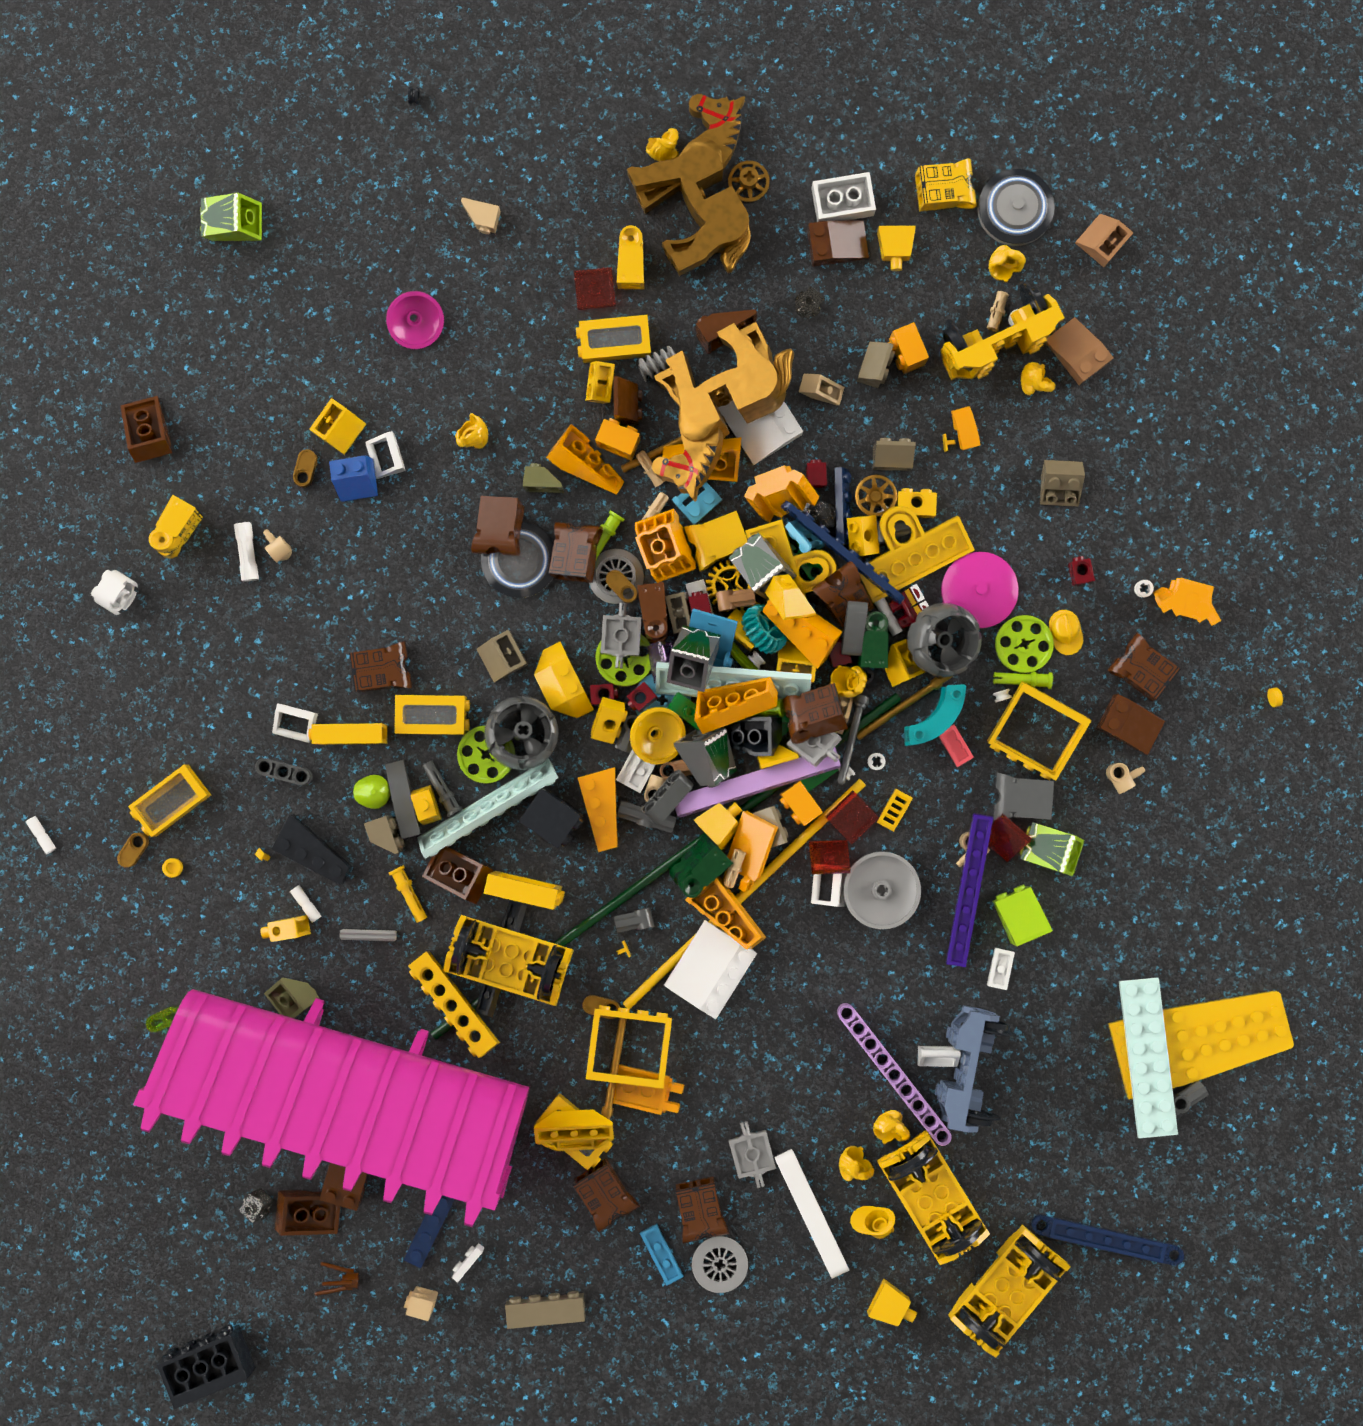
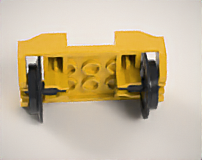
(973, 357)
(507, 960)
(934, 1198)
(1008, 1291)

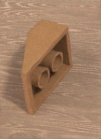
(1078, 350)

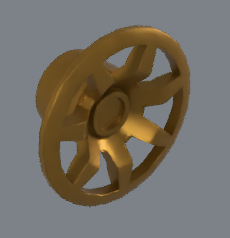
(749, 180)
(875, 496)

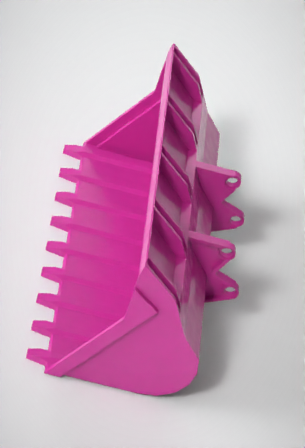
(336, 1101)

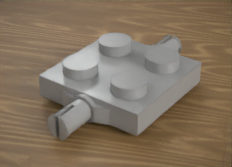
(621, 635)
(817, 748)
(752, 1154)

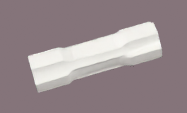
(244, 538)

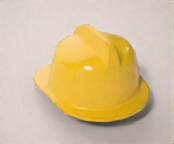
(1066, 632)
(873, 1221)

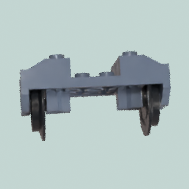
(958, 1101)

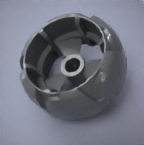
(925, 633)
(536, 751)

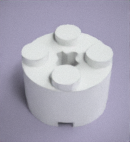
(114, 591)

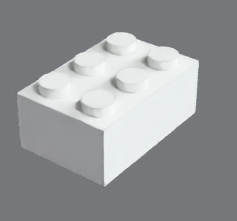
(843, 198)

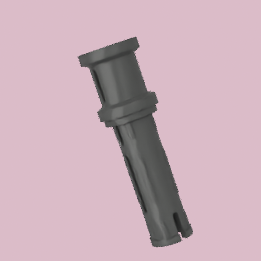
(446, 796)

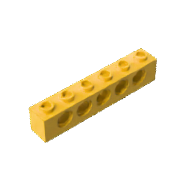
(488, 1039)

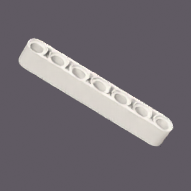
(811, 1213)

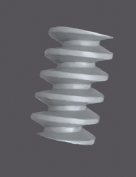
(655, 364)

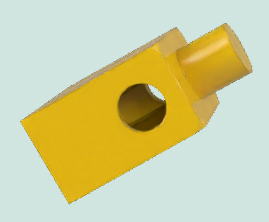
(896, 244)
(425, 805)
(719, 823)
(286, 928)
(890, 1305)

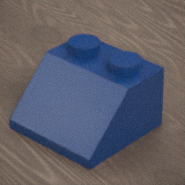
(354, 478)

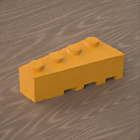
(728, 462)
(810, 634)
(734, 702)
(601, 805)
(726, 912)

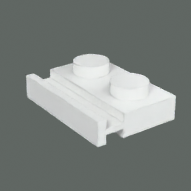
(635, 772)

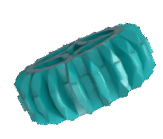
(762, 630)

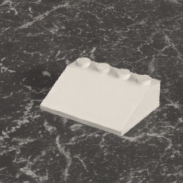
(765, 434)
(710, 969)

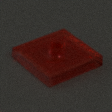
(594, 288)
(852, 817)
(1007, 838)
(829, 857)

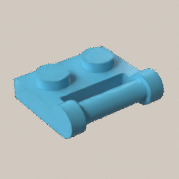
(704, 504)
(800, 534)

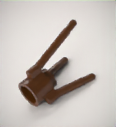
(349, 1280)

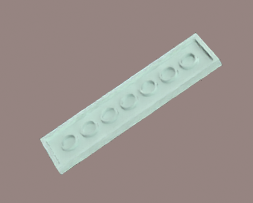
(785, 682)
(486, 808)
(1148, 1058)

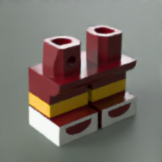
(912, 596)

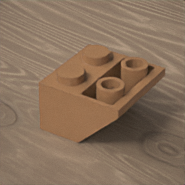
(1104, 238)

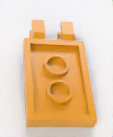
(756, 839)
(646, 1098)

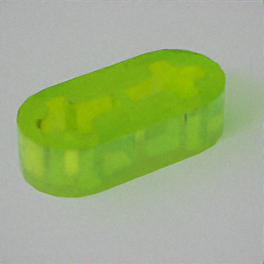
(160, 1015)

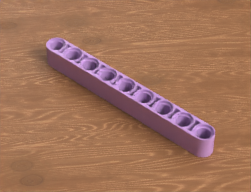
(752, 784)
(901, 1080)

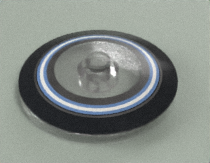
(522, 574)

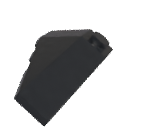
(756, 735)

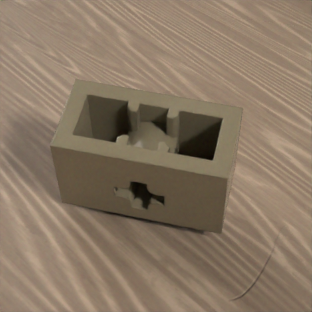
(679, 610)

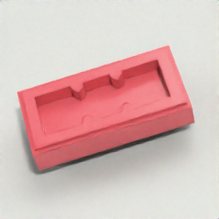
(956, 746)

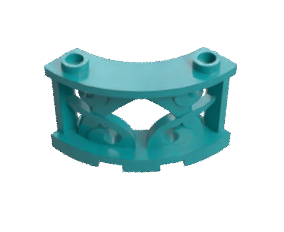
(943, 716)

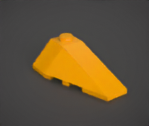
(577, 457)

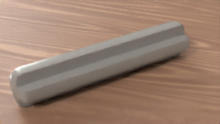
(368, 935)

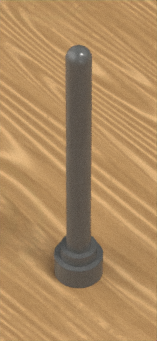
(861, 703)

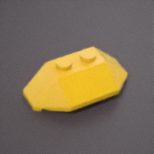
(560, 683)
(574, 1130)

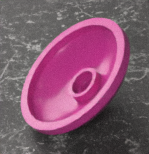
(417, 332)

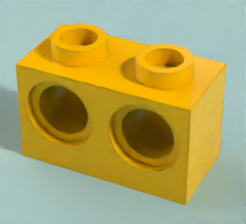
(600, 382)

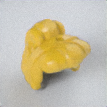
(663, 148)
(1005, 262)
(1033, 379)
(472, 433)
(849, 680)
(890, 1126)
(854, 1166)

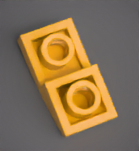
(966, 428)

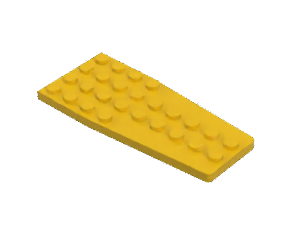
(1215, 1036)

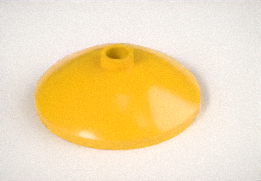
(660, 747)

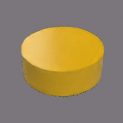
(1275, 697)
(172, 867)

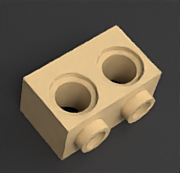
(421, 1303)

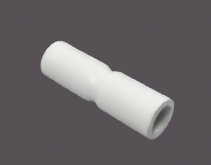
(893, 625)
(39, 832)
(307, 906)

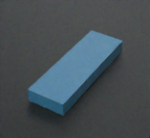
(661, 1254)

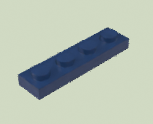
(843, 499)
(428, 1232)

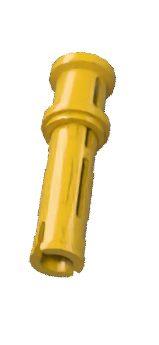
(404, 885)

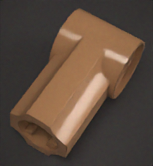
(730, 599)
(677, 765)

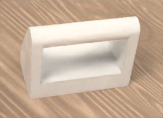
(395, 453)
(280, 709)
(837, 896)
(938, 1056)

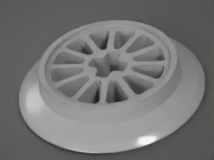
(620, 555)
(730, 1282)

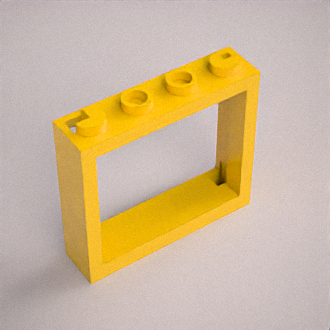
(1029, 763)
(524, 890)
(623, 1079)

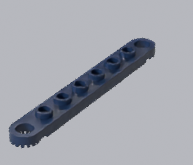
(836, 546)
(1107, 1240)

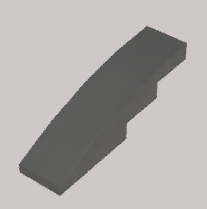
(401, 798)

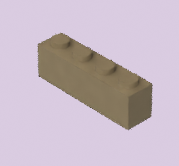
(545, 1310)

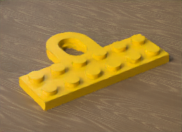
(777, 536)
(920, 554)

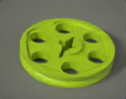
(1032, 648)
(632, 678)
(476, 758)

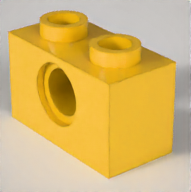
(926, 497)
(863, 535)
(608, 710)

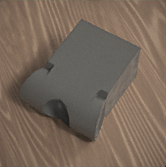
(1023, 797)

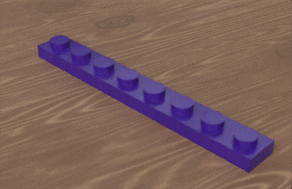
(969, 890)

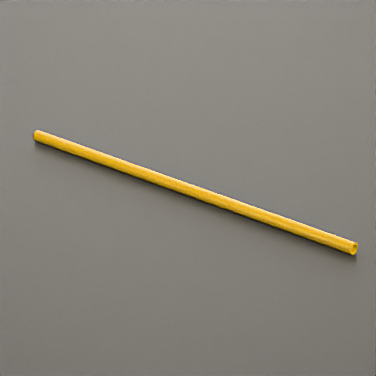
(742, 896)

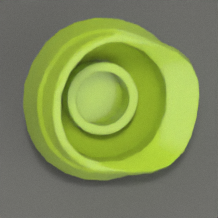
(372, 791)

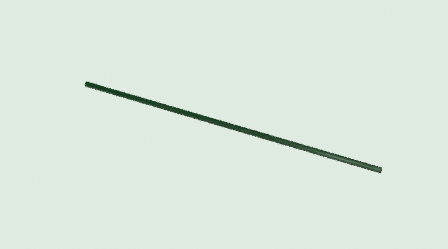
(666, 865)

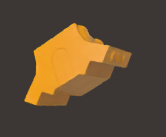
(776, 487)
(664, 546)
(1188, 599)

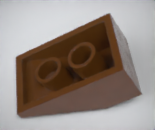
(837, 242)
(709, 326)
(626, 402)
(145, 429)
(1130, 724)
(457, 874)
(333, 1188)
(305, 1214)

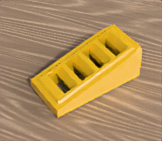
(908, 799)

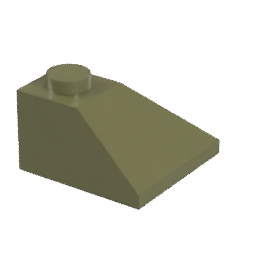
(540, 480)
(291, 997)

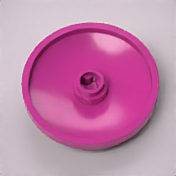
(982, 586)

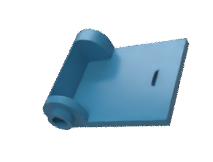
(717, 625)

